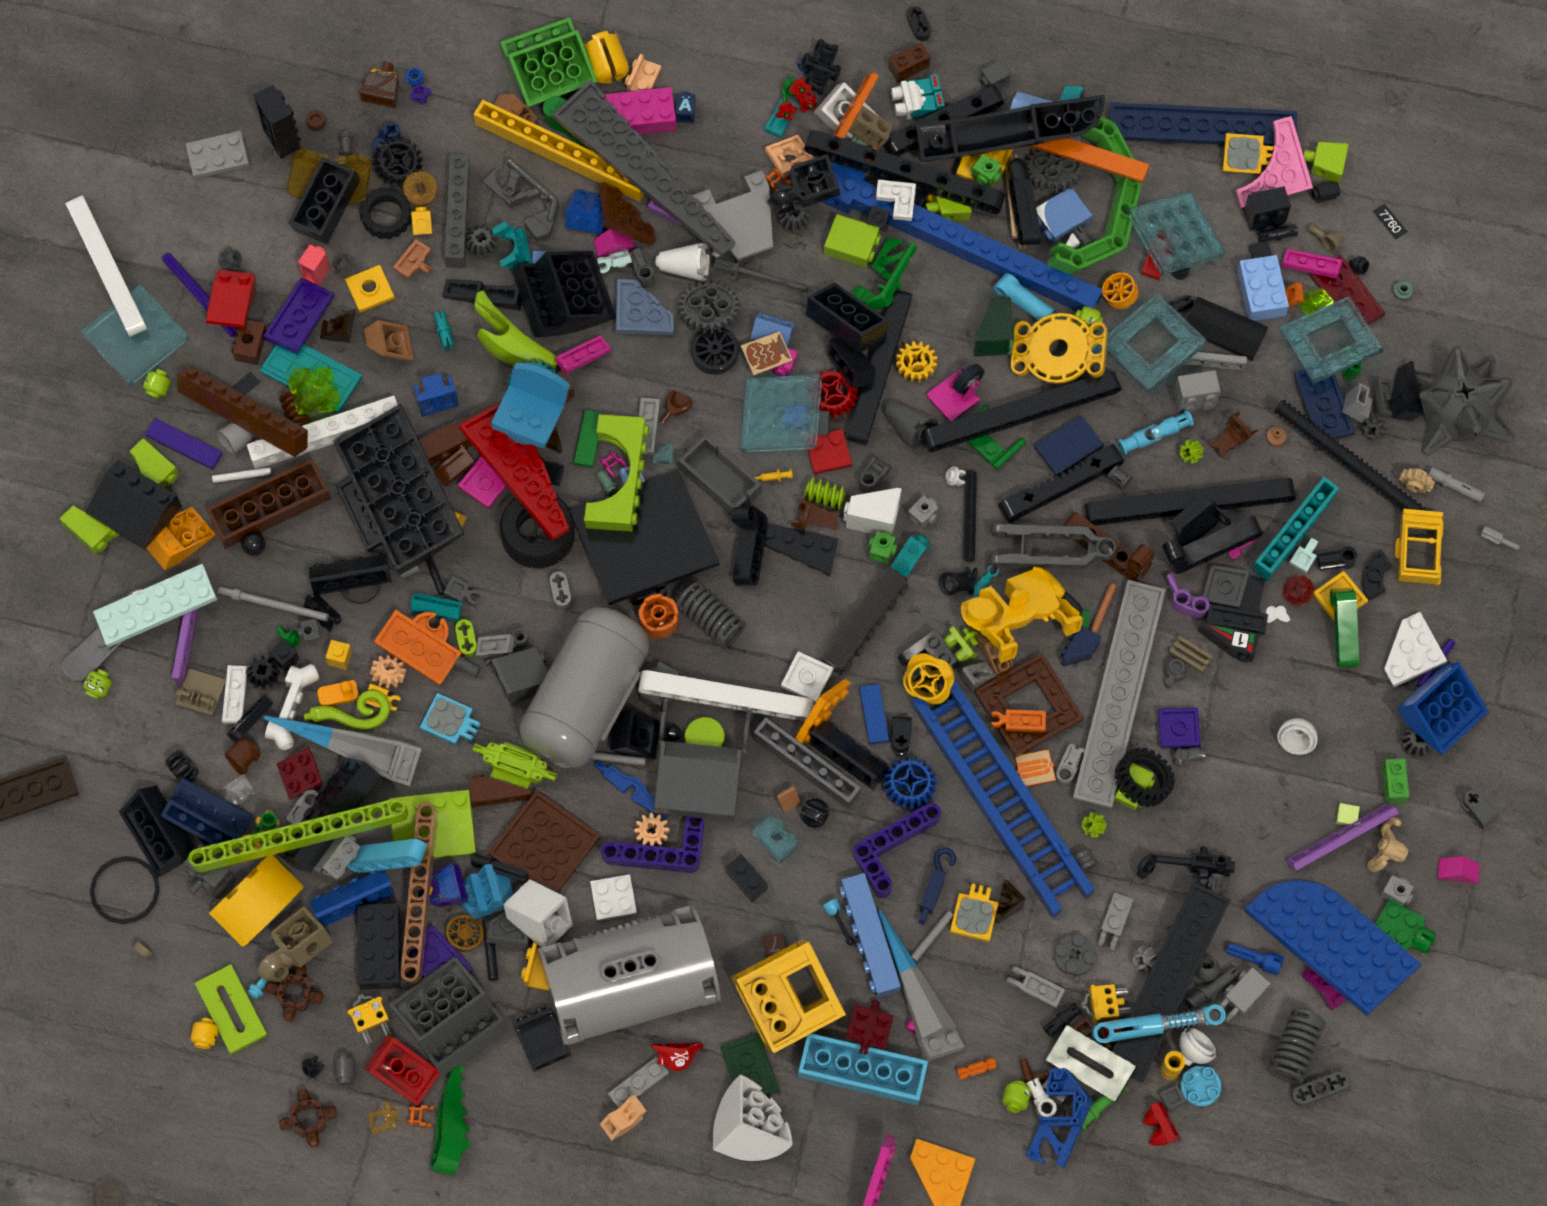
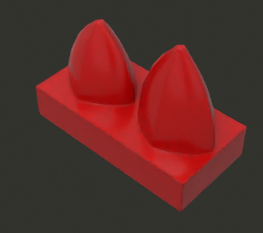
(1167, 1132)

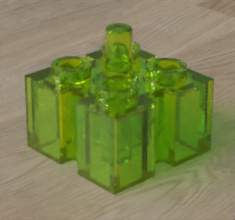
(314, 390)

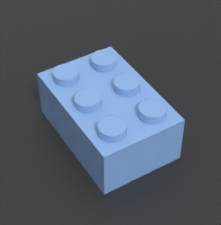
(1262, 288)

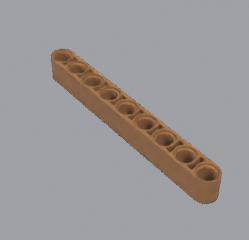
(420, 902)

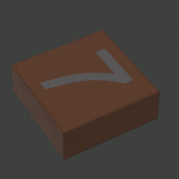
(773, 943)

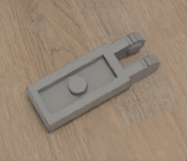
(1115, 918)
(1037, 987)

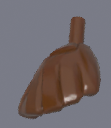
(676, 404)

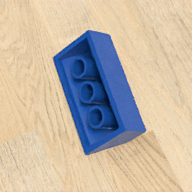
(344, 900)

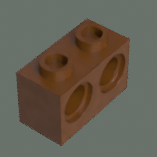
(909, 62)

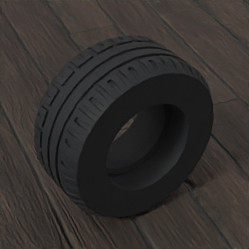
(528, 553)

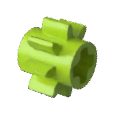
(1191, 451)
(1094, 825)

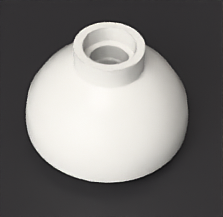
(1297, 736)
(1196, 1047)

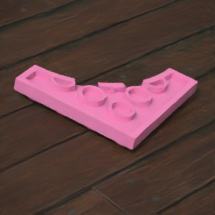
(1285, 167)

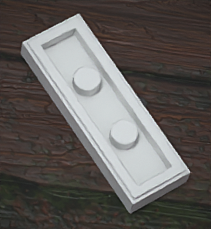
(234, 694)

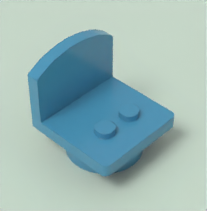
(531, 405)

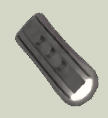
(89, 654)

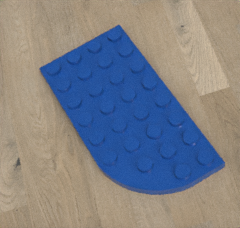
(1334, 941)

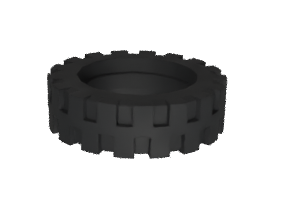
(386, 196)

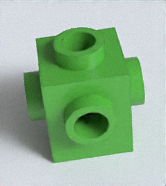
(987, 171)
(882, 547)

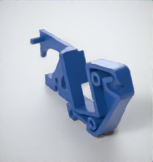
(1061, 1083)

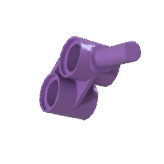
(1189, 607)

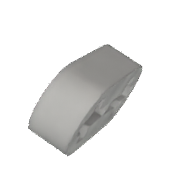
(555, 590)

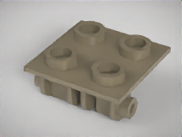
(200, 692)

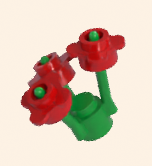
(795, 88)

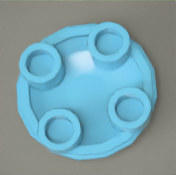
(1200, 1085)

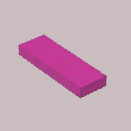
(1312, 263)
(583, 354)

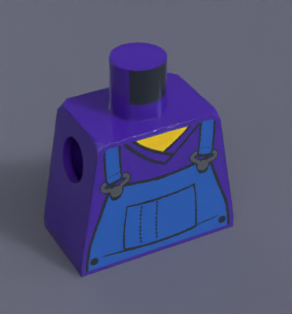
(447, 887)

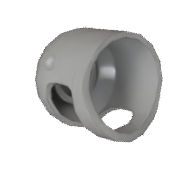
(236, 436)

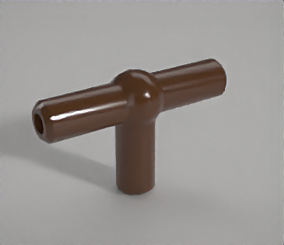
(1029, 1077)

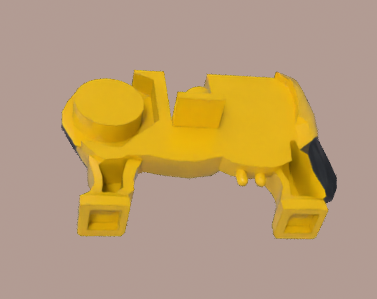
(1031, 597)

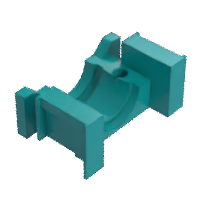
(521, 251)

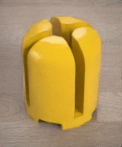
(604, 48)

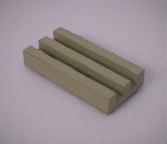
(1196, 649)

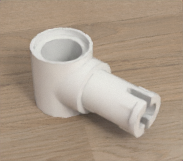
(1041, 1097)

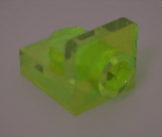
(1315, 300)

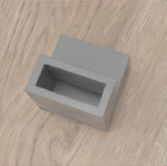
(1357, 403)

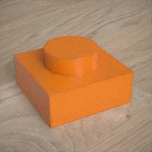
(1294, 294)

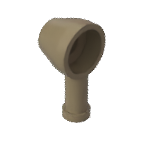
(1330, 241)

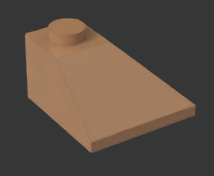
(389, 340)

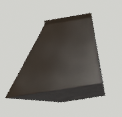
(339, 328)
(1010, 902)

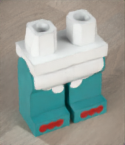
(918, 97)

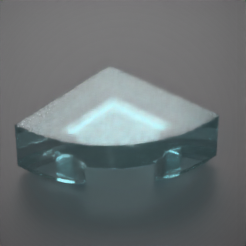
(664, 455)

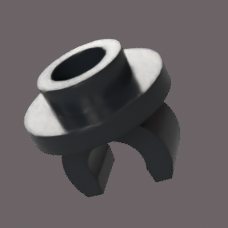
(310, 1068)

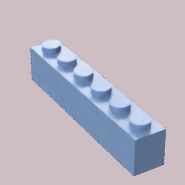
(870, 935)

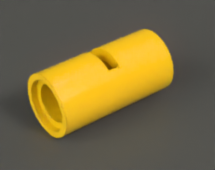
(1169, 1072)

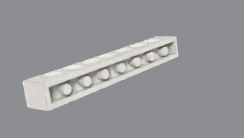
(321, 432)

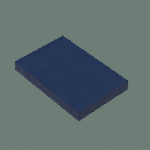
(1068, 445)

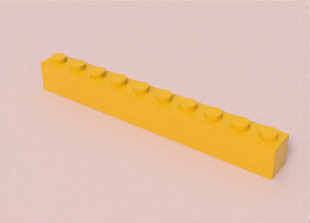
(552, 147)

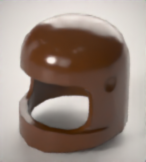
(244, 753)

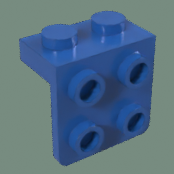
(585, 212)

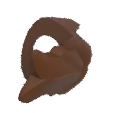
(1234, 435)
(810, 513)

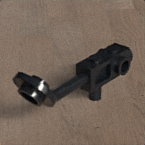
(1213, 863)

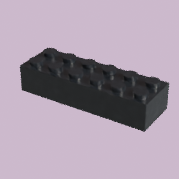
(343, 793)

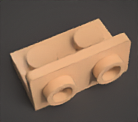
(643, 75)

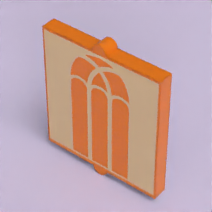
(1035, 768)

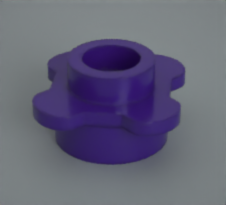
(417, 90)

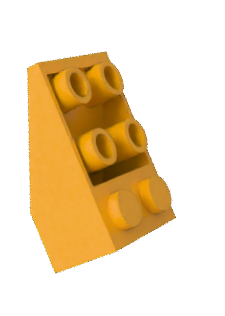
(180, 538)

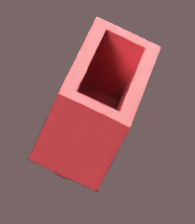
(314, 264)

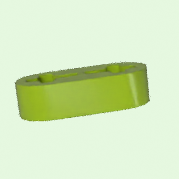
(470, 636)

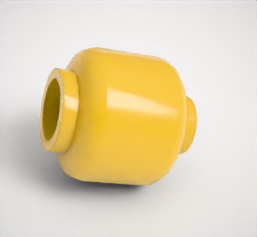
(204, 1034)

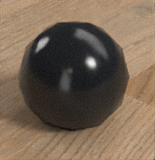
(253, 543)

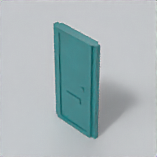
(282, 364)

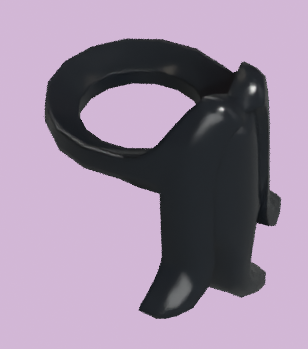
(959, 580)

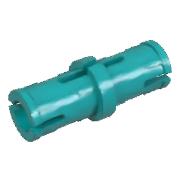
(443, 330)

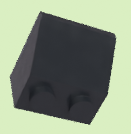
(635, 734)

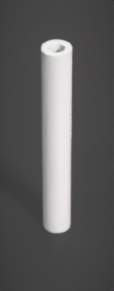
(241, 475)

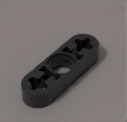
(249, 718)

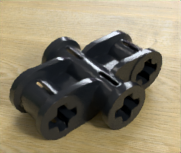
(821, 66)

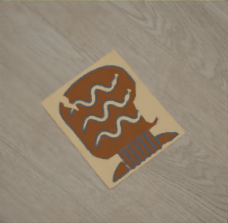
(766, 353)

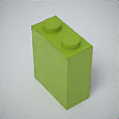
(852, 241)

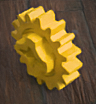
(914, 354)

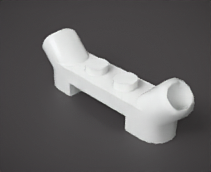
(296, 680)

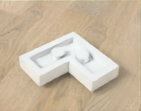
(901, 194)

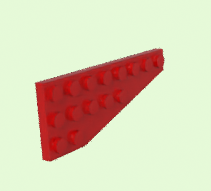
(519, 470)

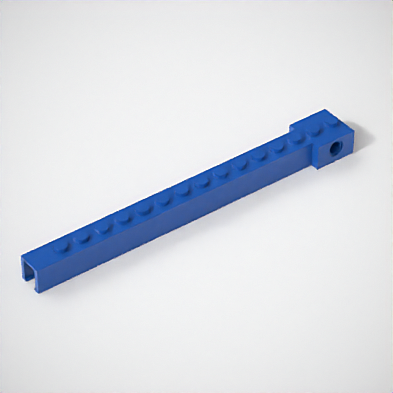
(966, 243)

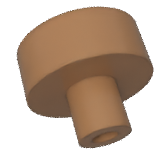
(1276, 437)

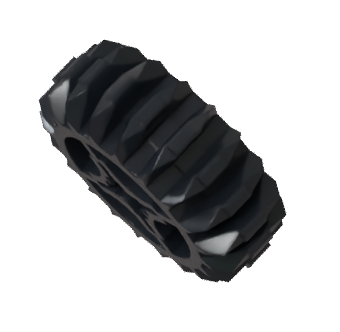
(392, 155)

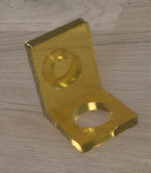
(390, 1115)

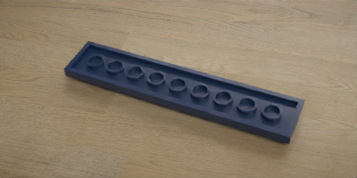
(1193, 123)

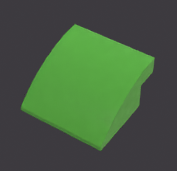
(548, 62)

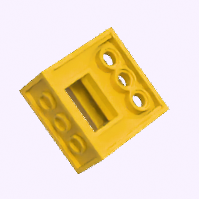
(785, 1006)

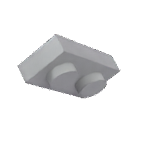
(495, 646)

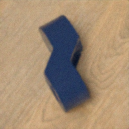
(387, 131)

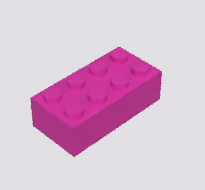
(646, 109)

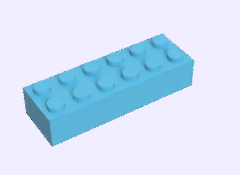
(875, 1073)

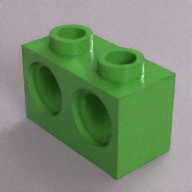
(1395, 781)

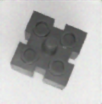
(213, 881)

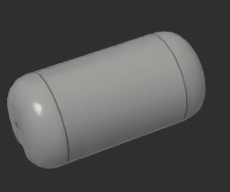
(585, 688)

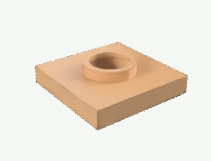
(790, 146)

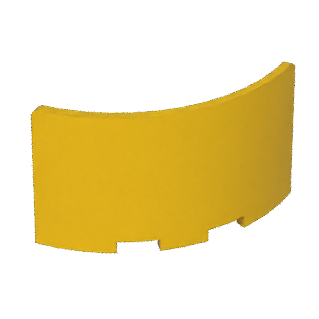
(256, 900)

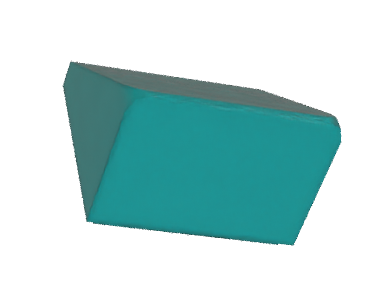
(1071, 92)

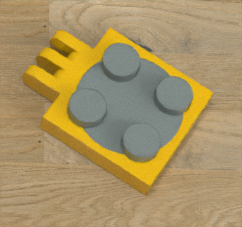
(1245, 153)
(974, 914)

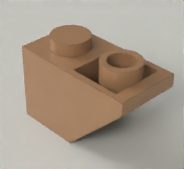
(513, 105)
(991, 655)

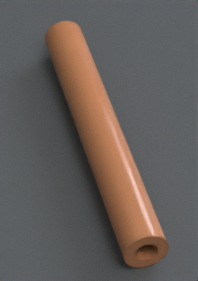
(1103, 608)

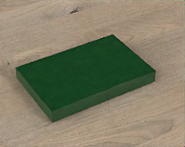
(750, 1059)

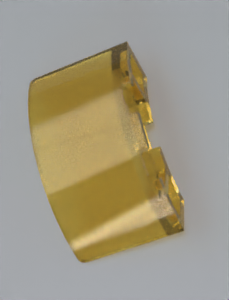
(306, 162)

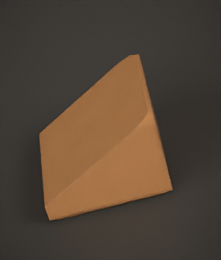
(788, 799)

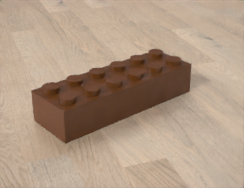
(268, 503)

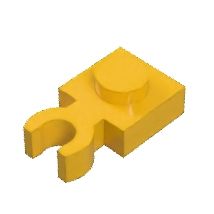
(373, 702)

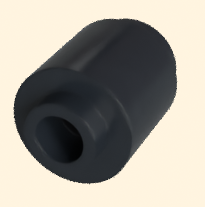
(1325, 191)

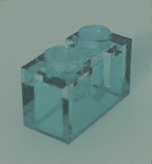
(778, 849)

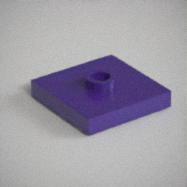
(1179, 728)

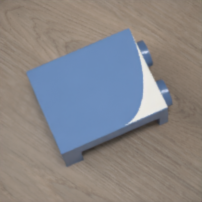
(1062, 215)

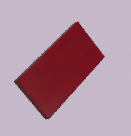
(1350, 285)

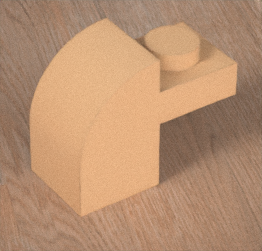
(624, 1118)

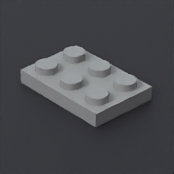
(217, 154)

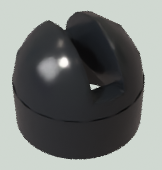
(674, 733)

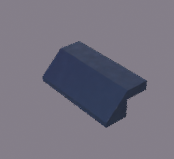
(206, 813)

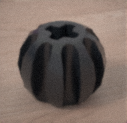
(814, 812)

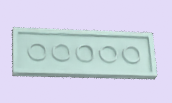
(155, 605)

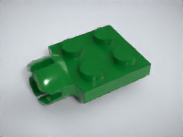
(1405, 927)

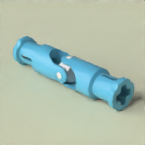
(1166, 428)

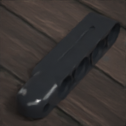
(1023, 203)

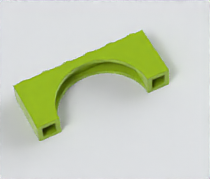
(619, 510)
(95, 534)

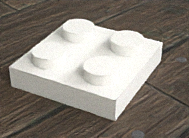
(807, 677)
(613, 898)

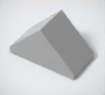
(977, 675)

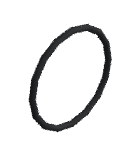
(131, 919)

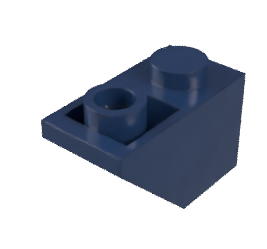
(1081, 648)

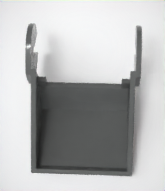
(698, 778)

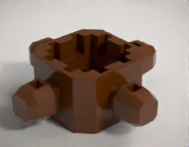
(290, 1007)
(310, 1132)

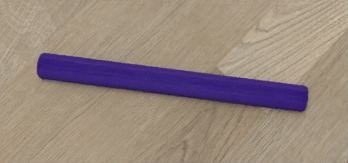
(192, 286)

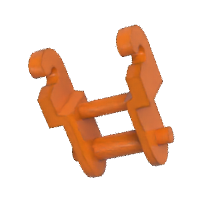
(775, 172)
(420, 1110)

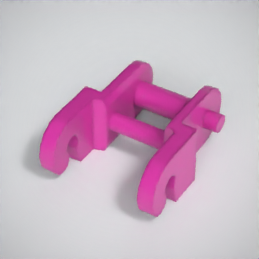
(617, 461)

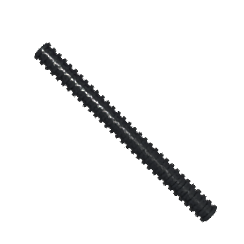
(1346, 457)

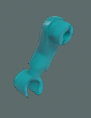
(983, 581)

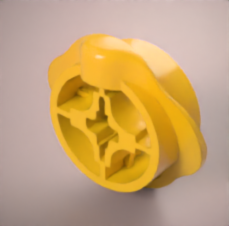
(944, 669)

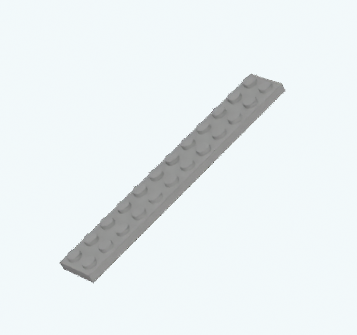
(1119, 693)

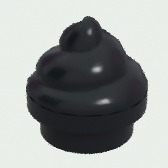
(1359, 265)

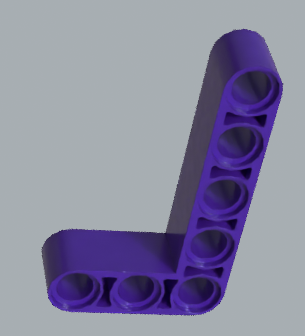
(890, 843)
(660, 852)

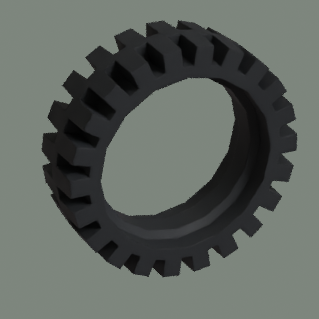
(1136, 792)

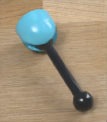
(832, 908)

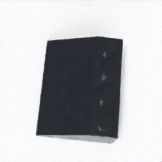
(132, 504)

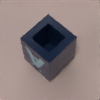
(685, 107)

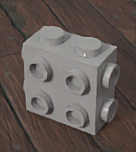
(337, 857)

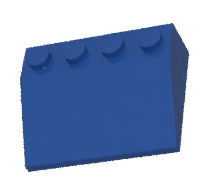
(1443, 707)

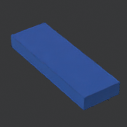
(874, 714)

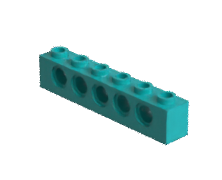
(1295, 529)

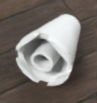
(685, 261)

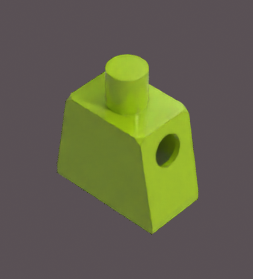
(1327, 160)
(949, 209)

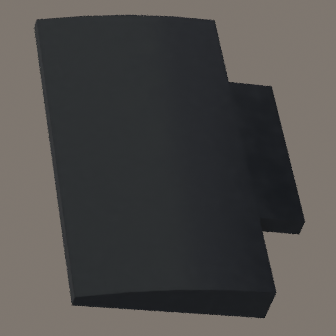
(395, 492)

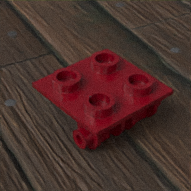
(299, 773)

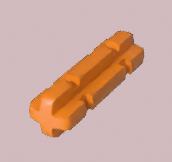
(976, 1068)

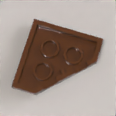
(623, 217)

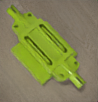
(514, 764)

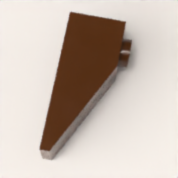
(491, 791)

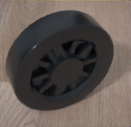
(714, 351)

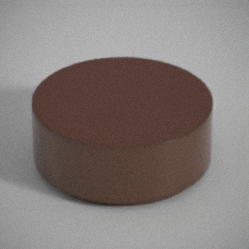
(316, 120)

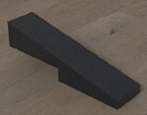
(500, 296)

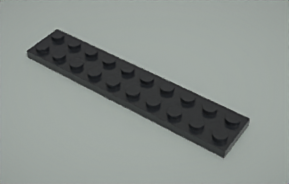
(1173, 972)

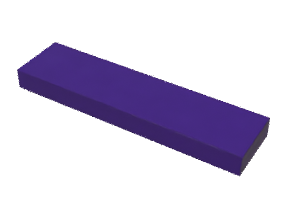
(183, 444)

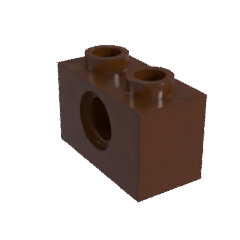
(250, 352)

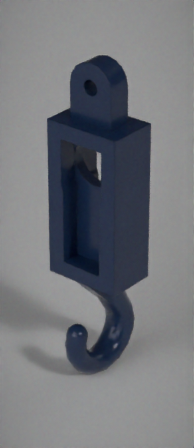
(935, 884)

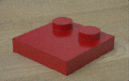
(830, 453)

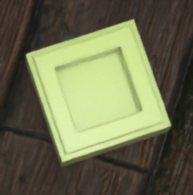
(1347, 814)

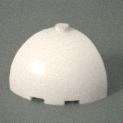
(749, 1124)

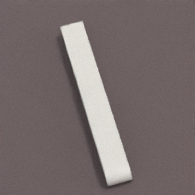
(106, 266)
(725, 695)

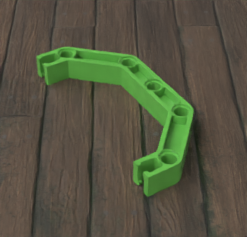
(1119, 225)

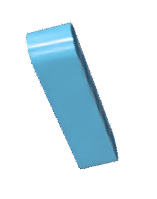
(388, 856)

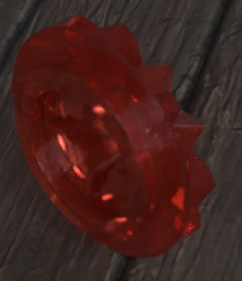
(1305, 593)

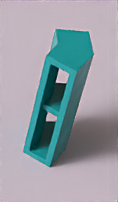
(444, 608)

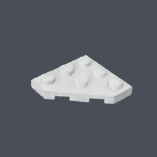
(1413, 652)

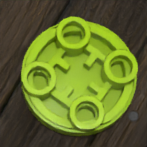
(705, 732)

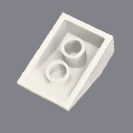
(835, 106)

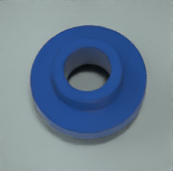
(414, 72)

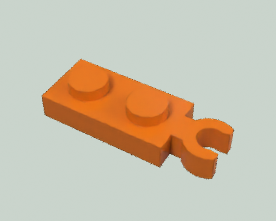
(1021, 720)

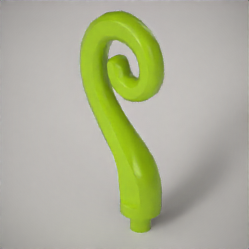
(323, 713)

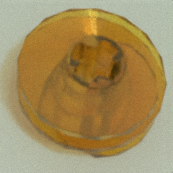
(410, 190)

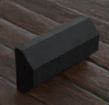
(1226, 328)

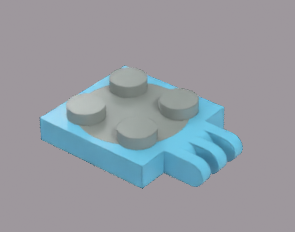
(449, 720)

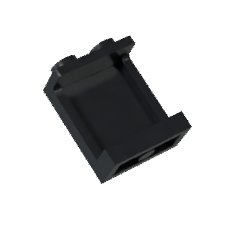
(541, 1039)

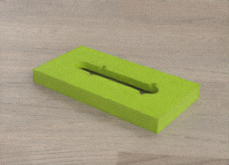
(232, 1038)

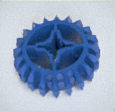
(928, 781)

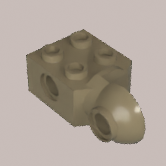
(298, 942)

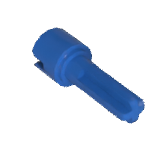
(1269, 962)

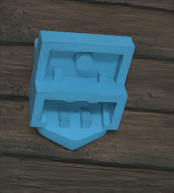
(486, 892)

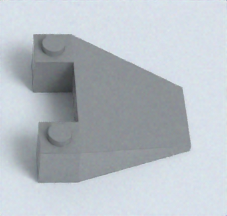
(744, 217)

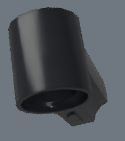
(1335, 559)

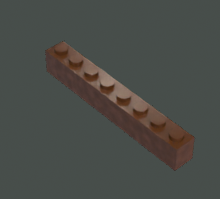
(243, 411)

